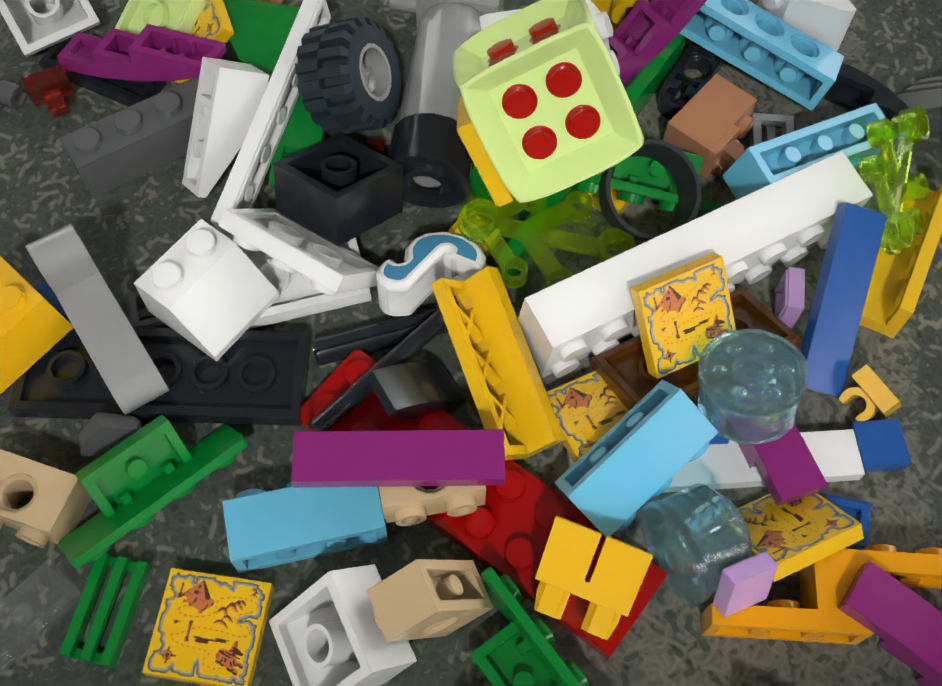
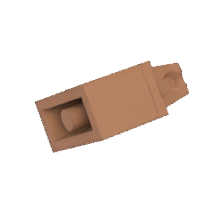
(712, 125)

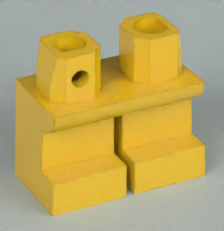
(611, 585)

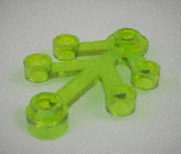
(891, 177)
(537, 235)

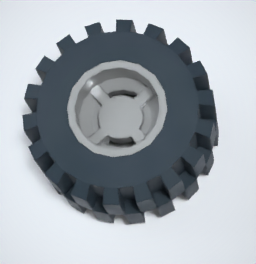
(349, 76)

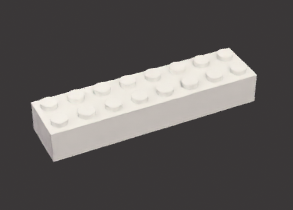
(751, 233)

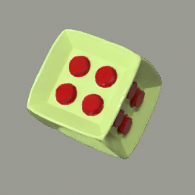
(546, 98)

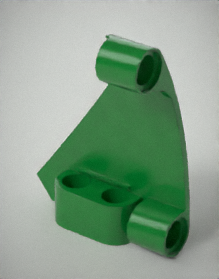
(259, 40)

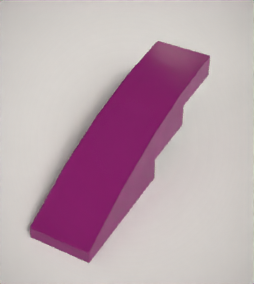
(648, 32)
(150, 56)
(786, 467)
(901, 618)

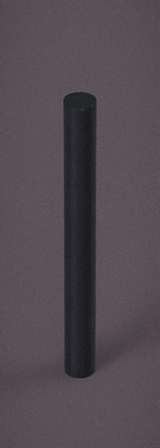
(361, 388)

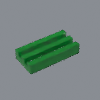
(73, 639)

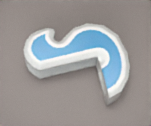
(426, 259)

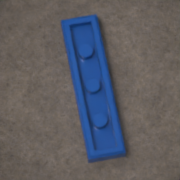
(841, 296)

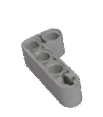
(97, 319)

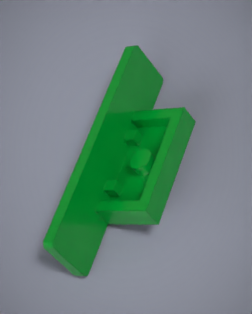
(646, 178)
(141, 479)
(523, 649)

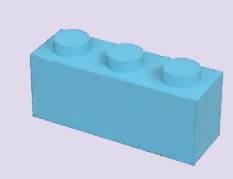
(637, 458)
(300, 524)

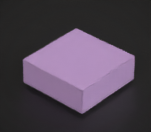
(790, 296)
(744, 584)

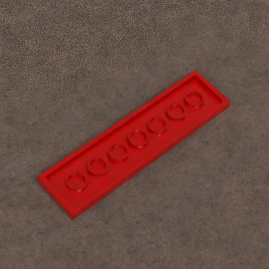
(511, 525)

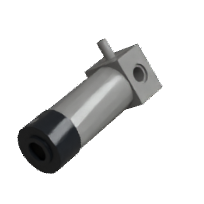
(426, 130)

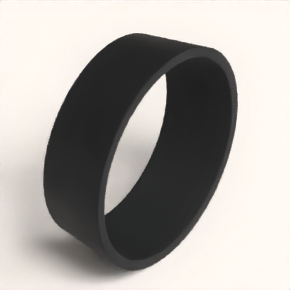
(682, 172)

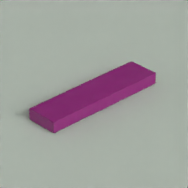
(398, 458)

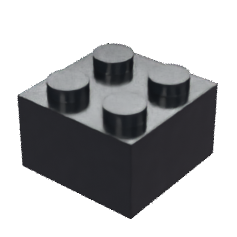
(338, 188)

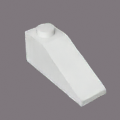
(221, 118)

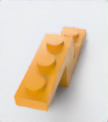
(822, 591)

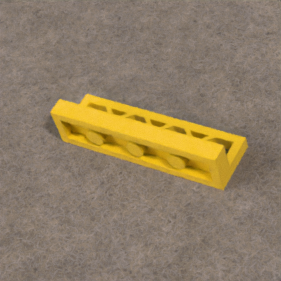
(900, 277)
(500, 361)

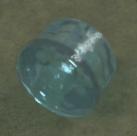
(751, 385)
(694, 540)

